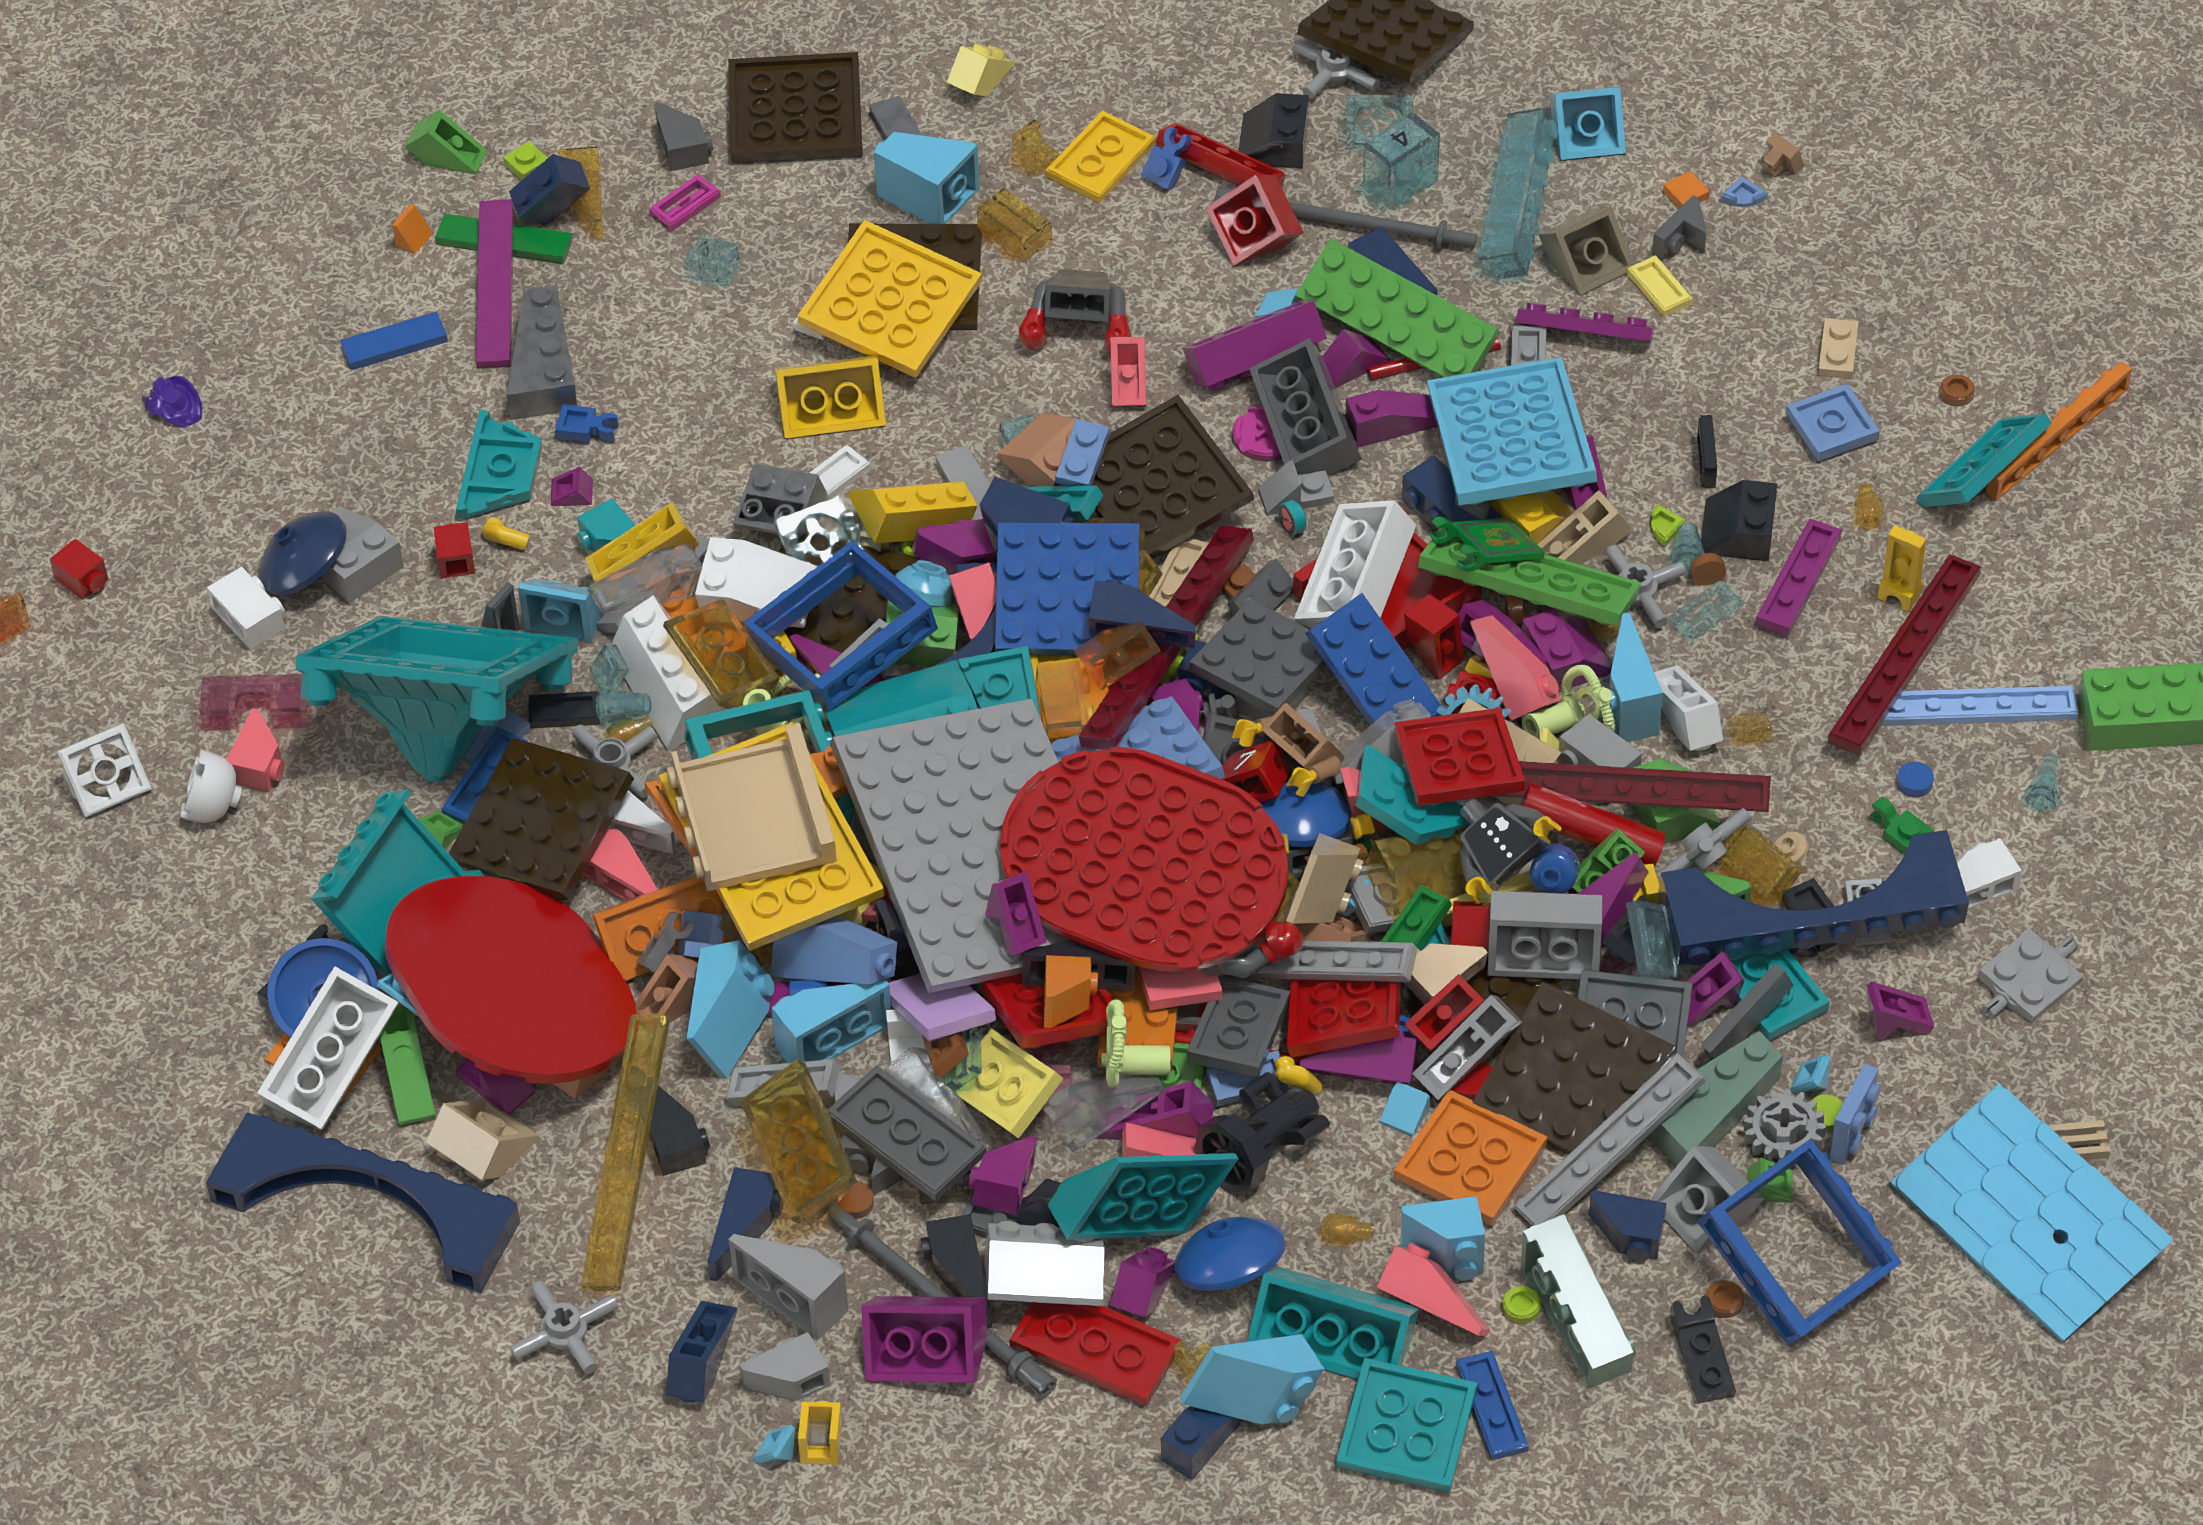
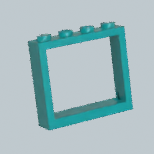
(760, 714)

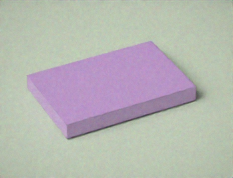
(939, 1012)

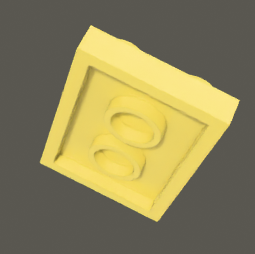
(1010, 1085)

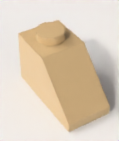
(1440, 964)

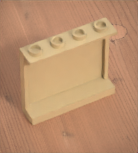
(753, 812)

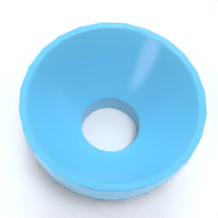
(928, 582)

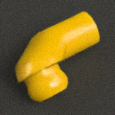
(496, 532)
(1295, 1075)

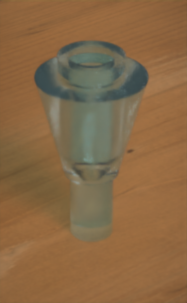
(2043, 789)

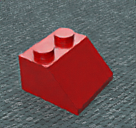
(1254, 219)

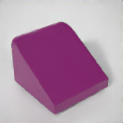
(572, 488)

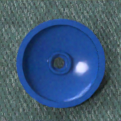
(1304, 817)
(303, 973)
(1229, 1253)

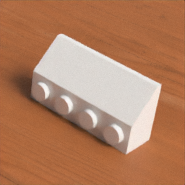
(1357, 558)
(661, 672)
(327, 1049)

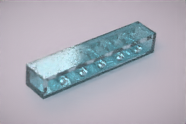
(1518, 194)

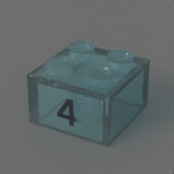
(1401, 161)

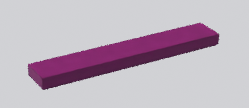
(495, 284)

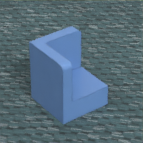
(704, 932)

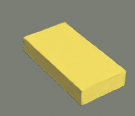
(1659, 286)

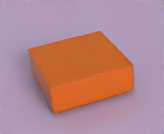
(1684, 187)

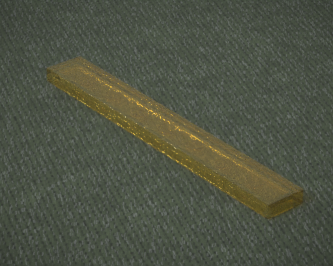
(625, 1153)

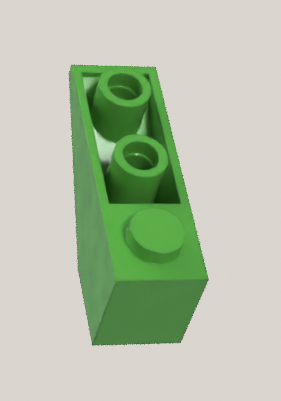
(406, 1068)

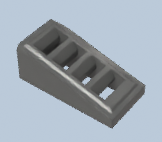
(502, 610)

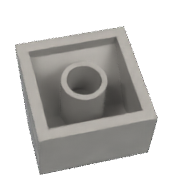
(1697, 1187)

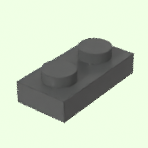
(1267, 587)

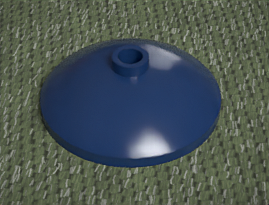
(301, 552)

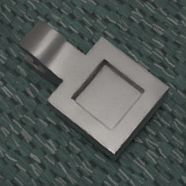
(662, 943)

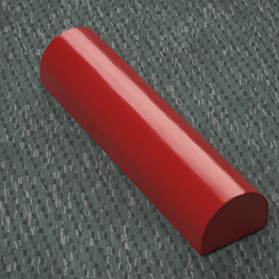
(1219, 158)
(1592, 824)

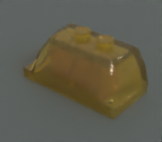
(799, 1143)

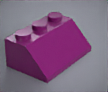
(923, 1338)

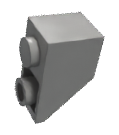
(788, 1370)

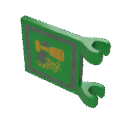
(1487, 541)

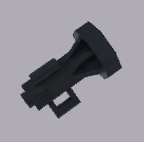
(1285, 1120)

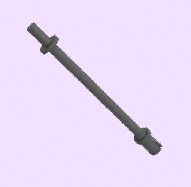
(1440, 233)
(1020, 1364)

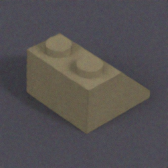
(1588, 249)

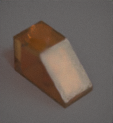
(1116, 652)

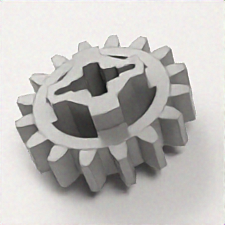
(1783, 1124)

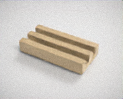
(2084, 1134)

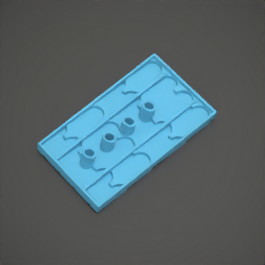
(2003, 1189)

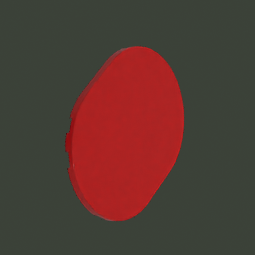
(1146, 858)
(509, 978)

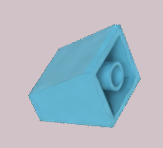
(926, 174)

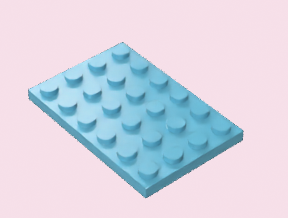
(1511, 431)

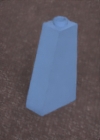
(835, 953)

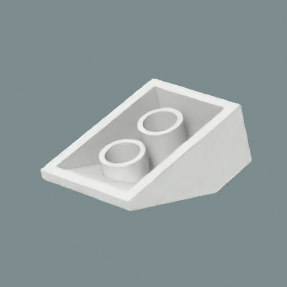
(747, 576)

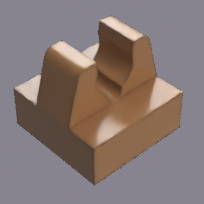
(1782, 156)

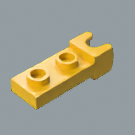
(1903, 567)

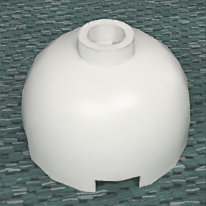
(210, 789)

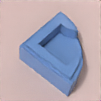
(1743, 193)

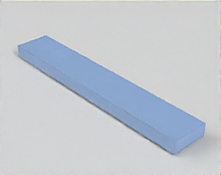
(1984, 706)

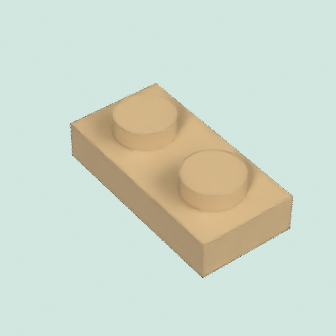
(1838, 348)

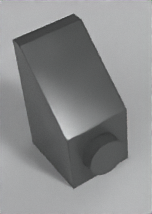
(682, 138)

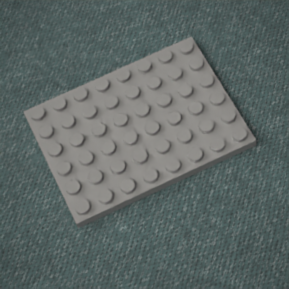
(934, 820)

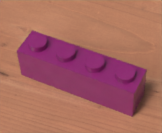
(1250, 343)

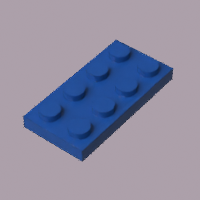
(1369, 661)

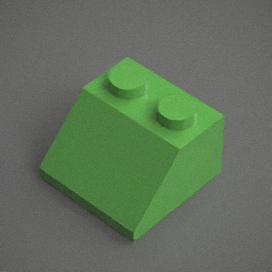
(936, 646)
(1674, 821)

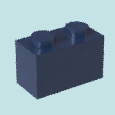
(549, 189)

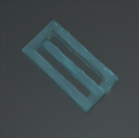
(1695, 633)
(959, 1075)

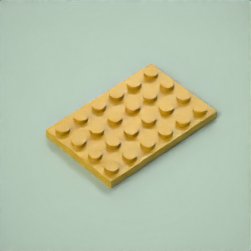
(798, 899)

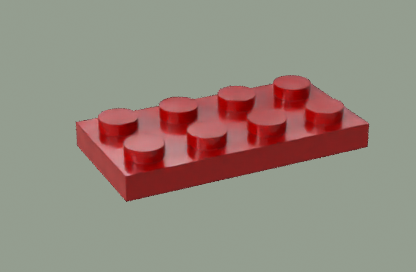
(1097, 1347)

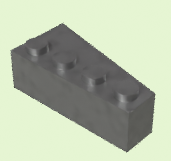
(541, 361)

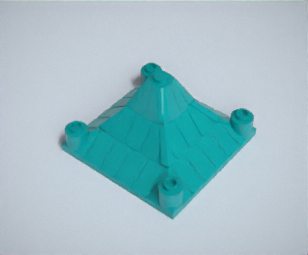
(433, 680)

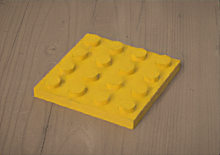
(889, 298)

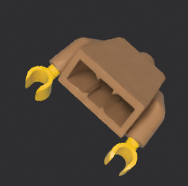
(1299, 741)

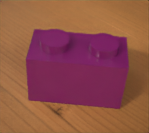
(1566, 644)

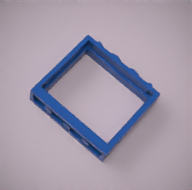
(868, 659)
(1754, 1273)

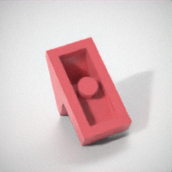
(1128, 371)

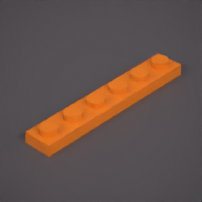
(2064, 426)

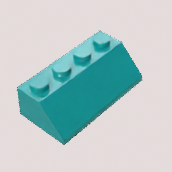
(1334, 1319)

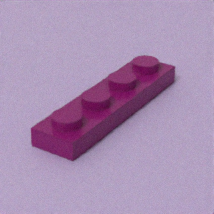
(1600, 323)
(1798, 577)

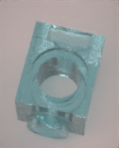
(713, 261)

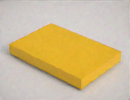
(1100, 156)

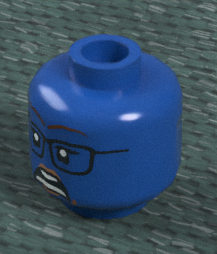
(1555, 869)

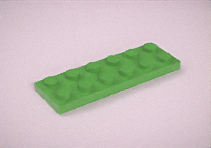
(1397, 312)
(1541, 581)

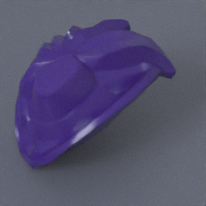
(174, 401)

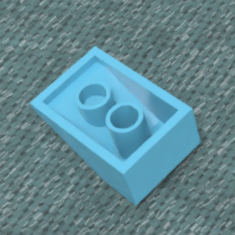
(1634, 687)
(727, 1004)
(829, 1020)
(1255, 1379)

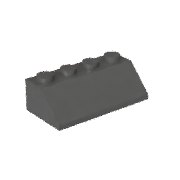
(1305, 410)

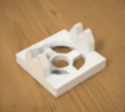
(70, 758)

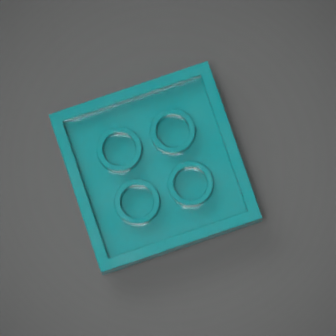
(1407, 1425)

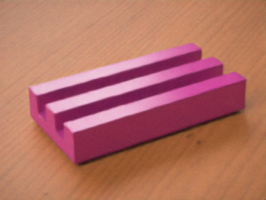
(687, 206)

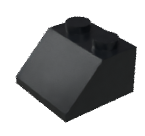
(1277, 130)
(1740, 521)

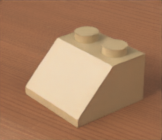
(479, 1138)

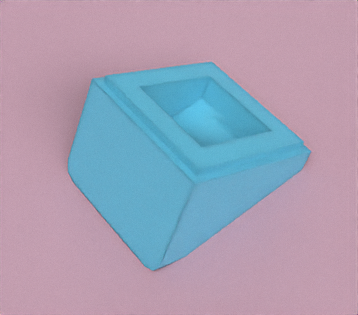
(1276, 300)
(1405, 1109)

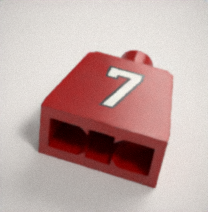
(1259, 769)

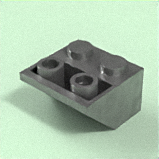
(776, 494)

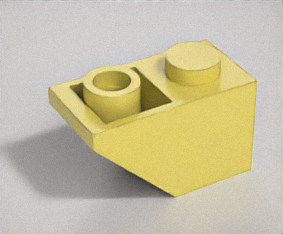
(979, 68)

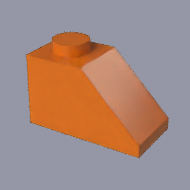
(1067, 988)

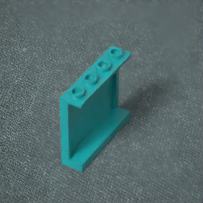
(377, 870)

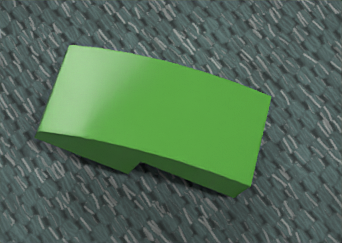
(1604, 858)

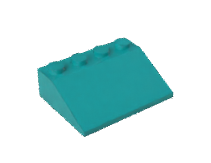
(903, 699)
(1139, 1195)

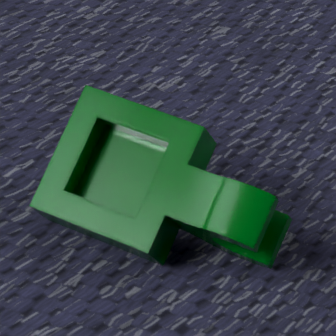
(1897, 827)

